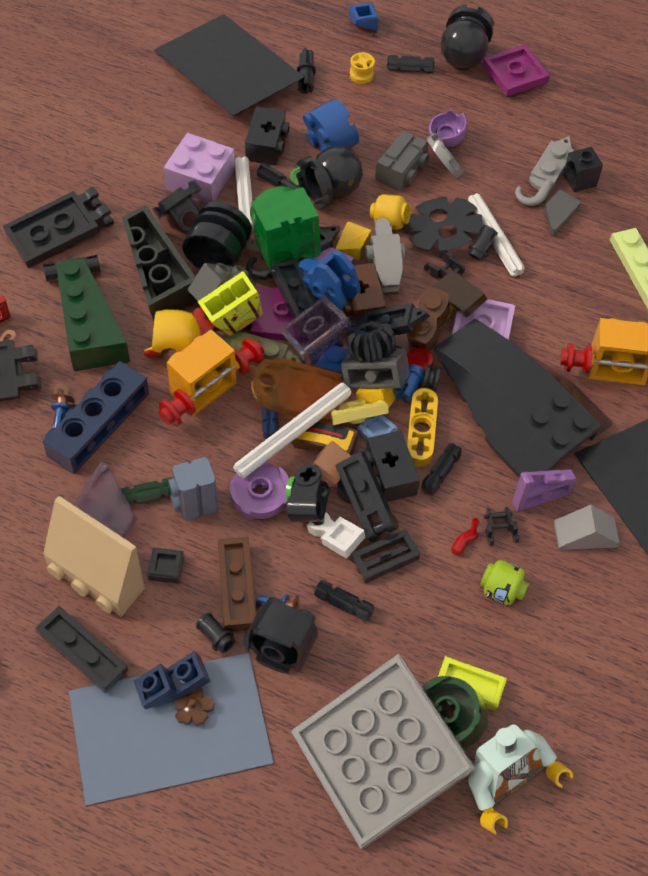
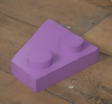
(542, 486)

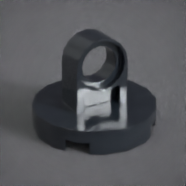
(179, 204)

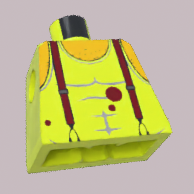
(233, 305)

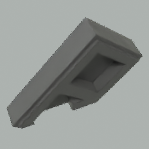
(560, 210)

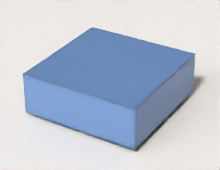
(376, 426)

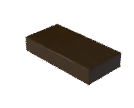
(462, 294)

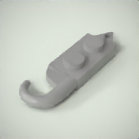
(547, 171)

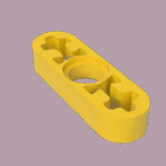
(429, 418)

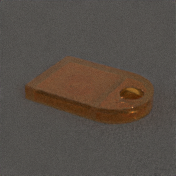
(294, 386)

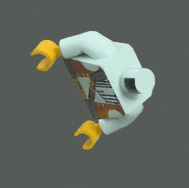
(506, 765)

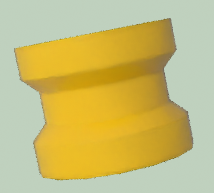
(362, 68)

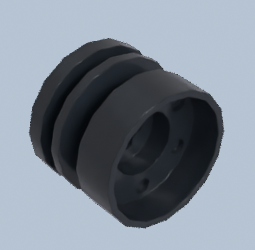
(217, 235)

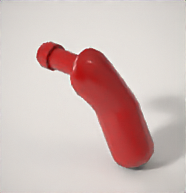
(465, 538)

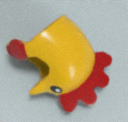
(177, 330)

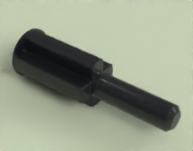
(274, 176)

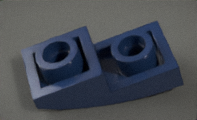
(168, 684)

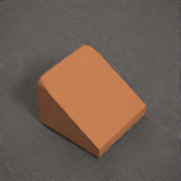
(328, 458)

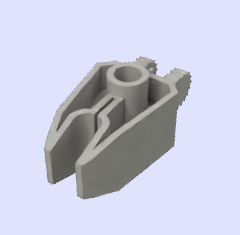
(387, 256)

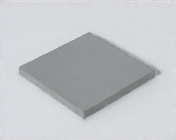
(382, 751)

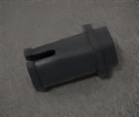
(482, 242)
(221, 639)

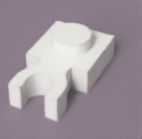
(338, 535)

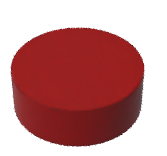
(420, 357)

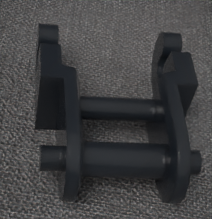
(438, 272)
(511, 526)

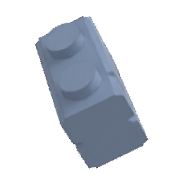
(193, 489)

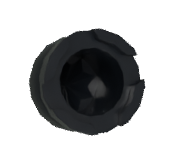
(466, 36)
(330, 175)

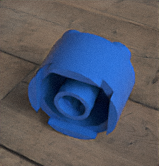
(330, 126)

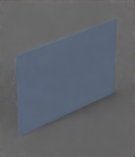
(144, 750)

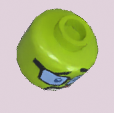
(504, 582)

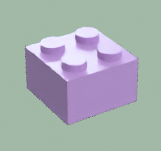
(201, 161)

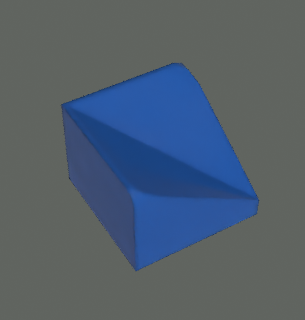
(364, 16)

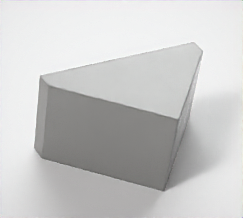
(586, 530)

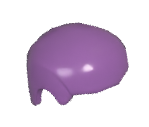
(449, 127)

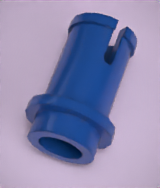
(411, 383)

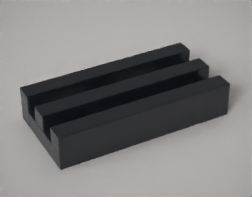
(390, 566)

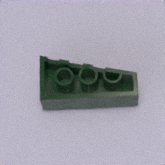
(89, 323)

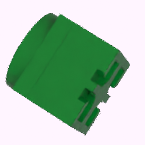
(285, 225)

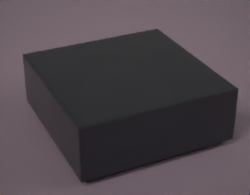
(165, 565)

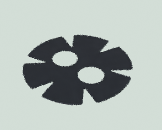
(456, 217)

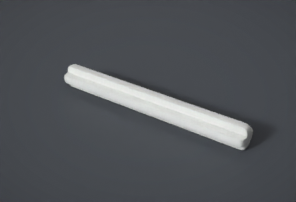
(292, 430)

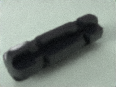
(410, 63)
(441, 468)
(344, 600)

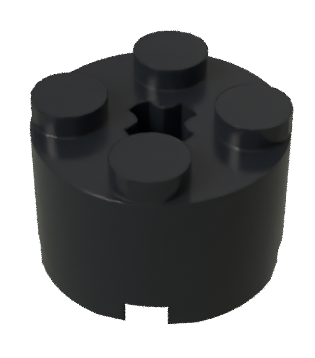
(281, 636)

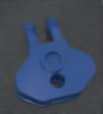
(330, 278)

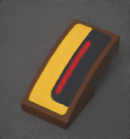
(323, 432)

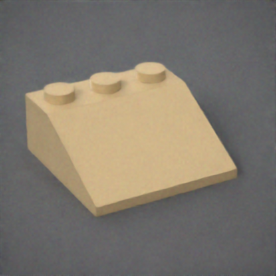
(92, 558)

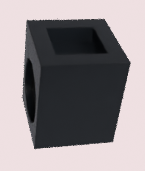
(582, 169)

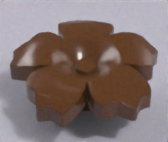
(193, 708)

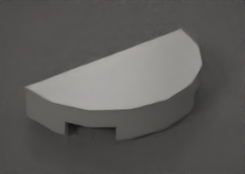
(445, 155)

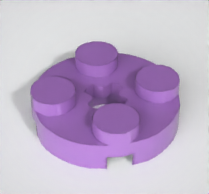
(260, 505)

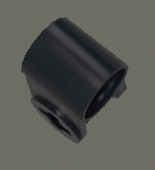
(308, 495)

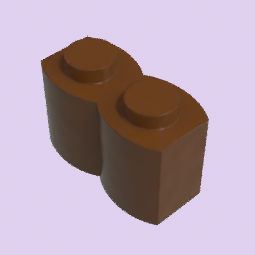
(438, 307)

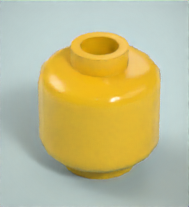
(391, 208)

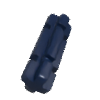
(270, 422)

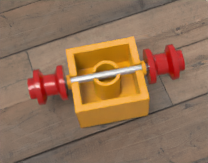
(615, 354)
(205, 373)

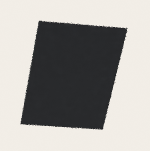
(229, 64)
(621, 473)

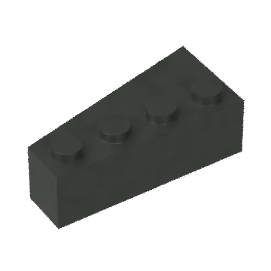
(159, 264)

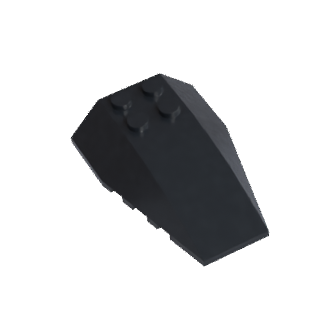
(519, 402)

